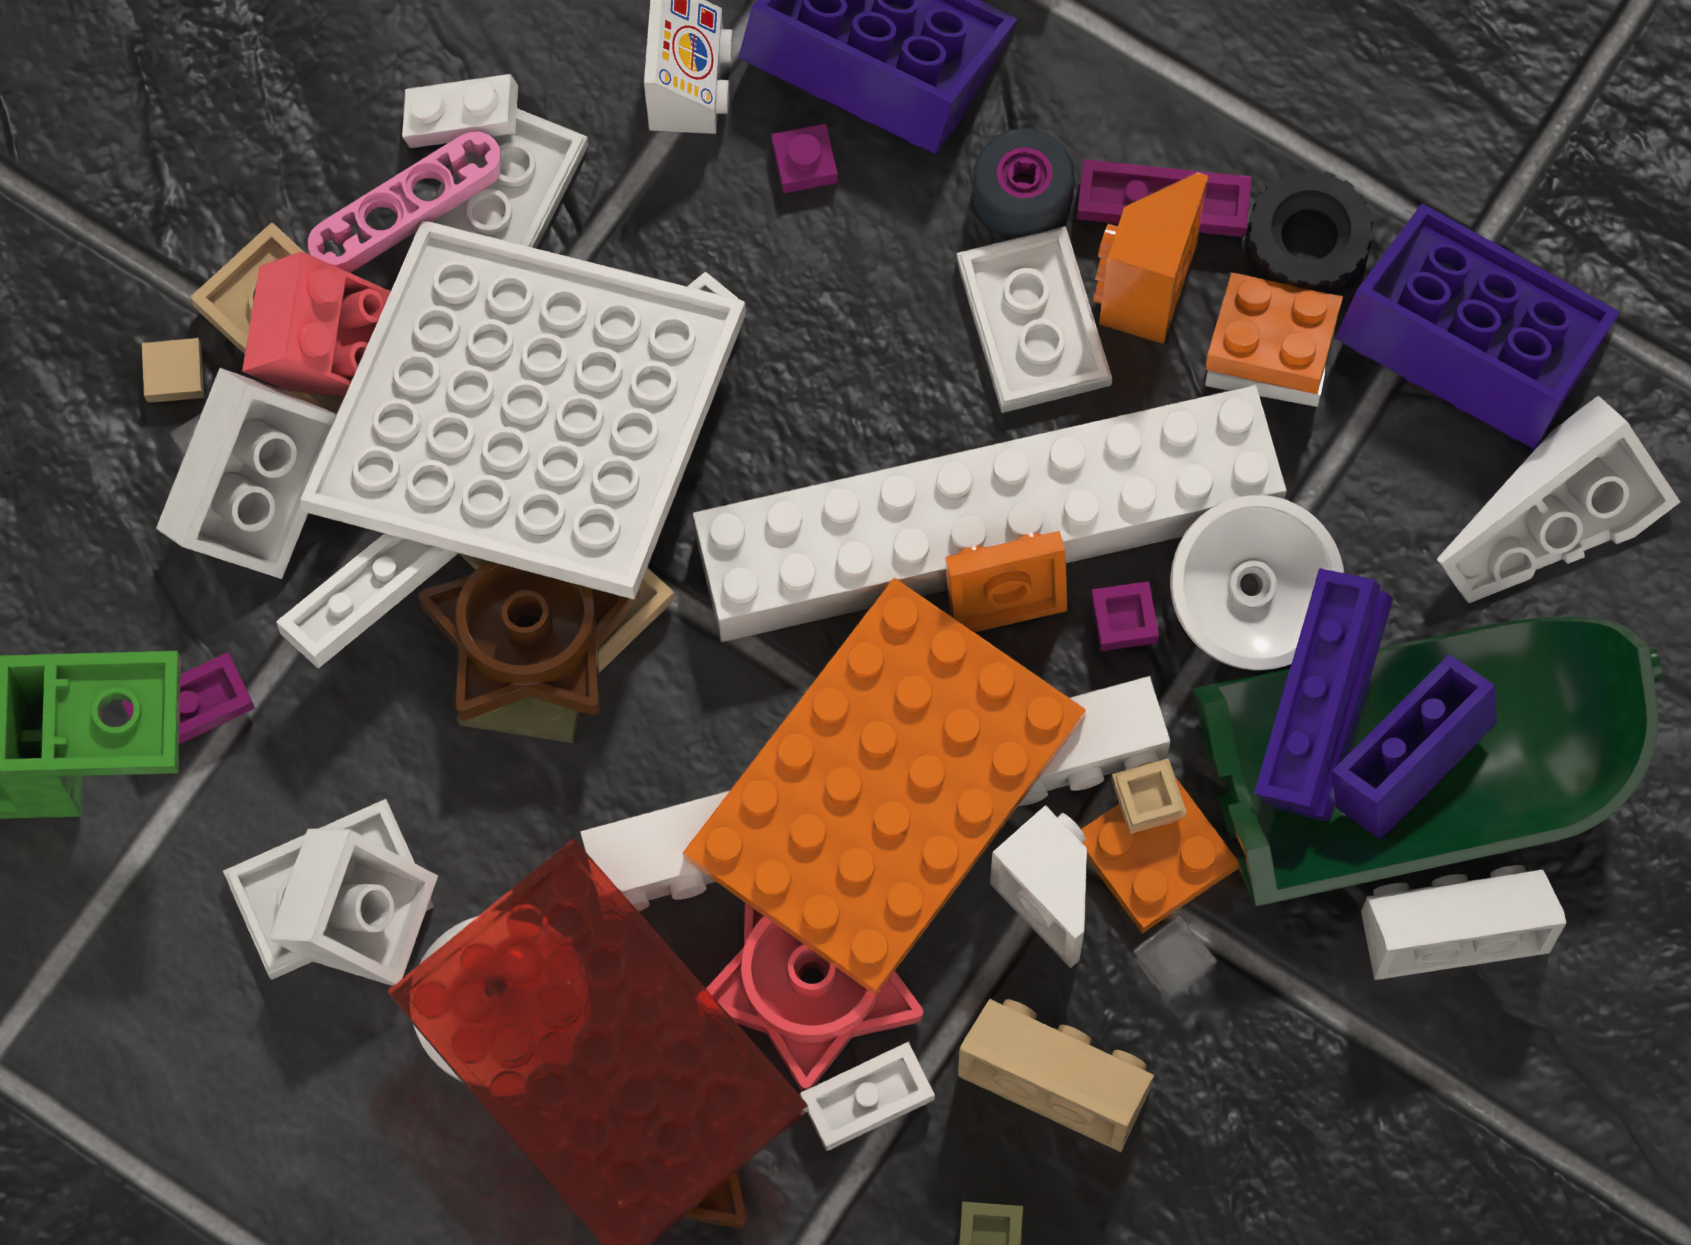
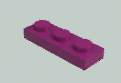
(1113, 185)

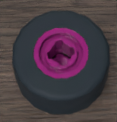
(1018, 204)

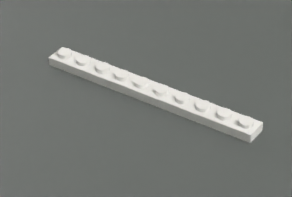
(376, 580)

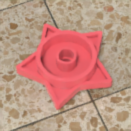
(803, 1019)

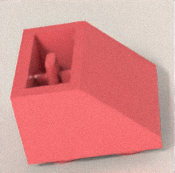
(310, 325)

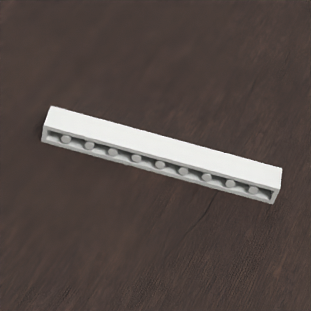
(646, 851)

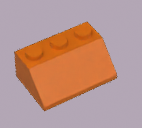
(1149, 259)

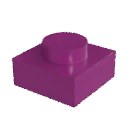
(804, 158)
(1124, 616)

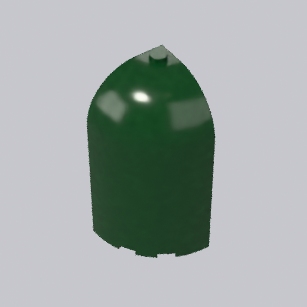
(1560, 760)

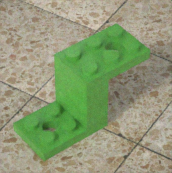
(56, 728)

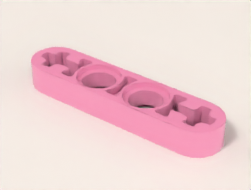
(399, 196)

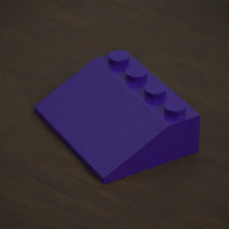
(882, 60)
(1476, 325)

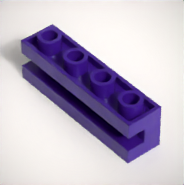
(1323, 693)

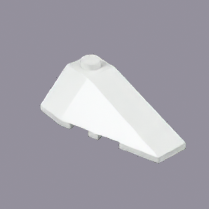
(1571, 494)

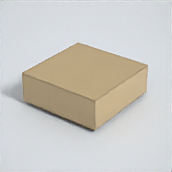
(172, 370)
(1148, 796)

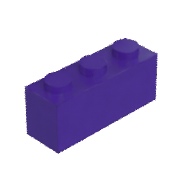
(1414, 746)

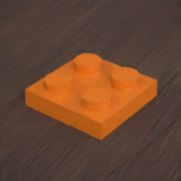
(1274, 333)
(1007, 581)
(1160, 866)

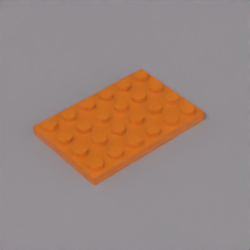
(884, 785)

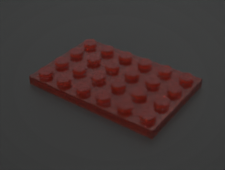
(598, 1051)

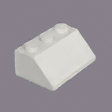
(246, 474)
(1461, 922)

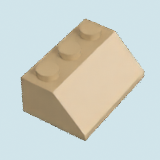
(1055, 1072)

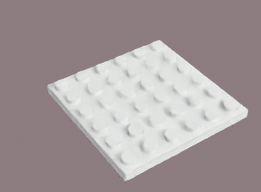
(525, 408)

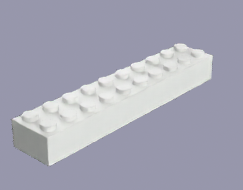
(1096, 483)

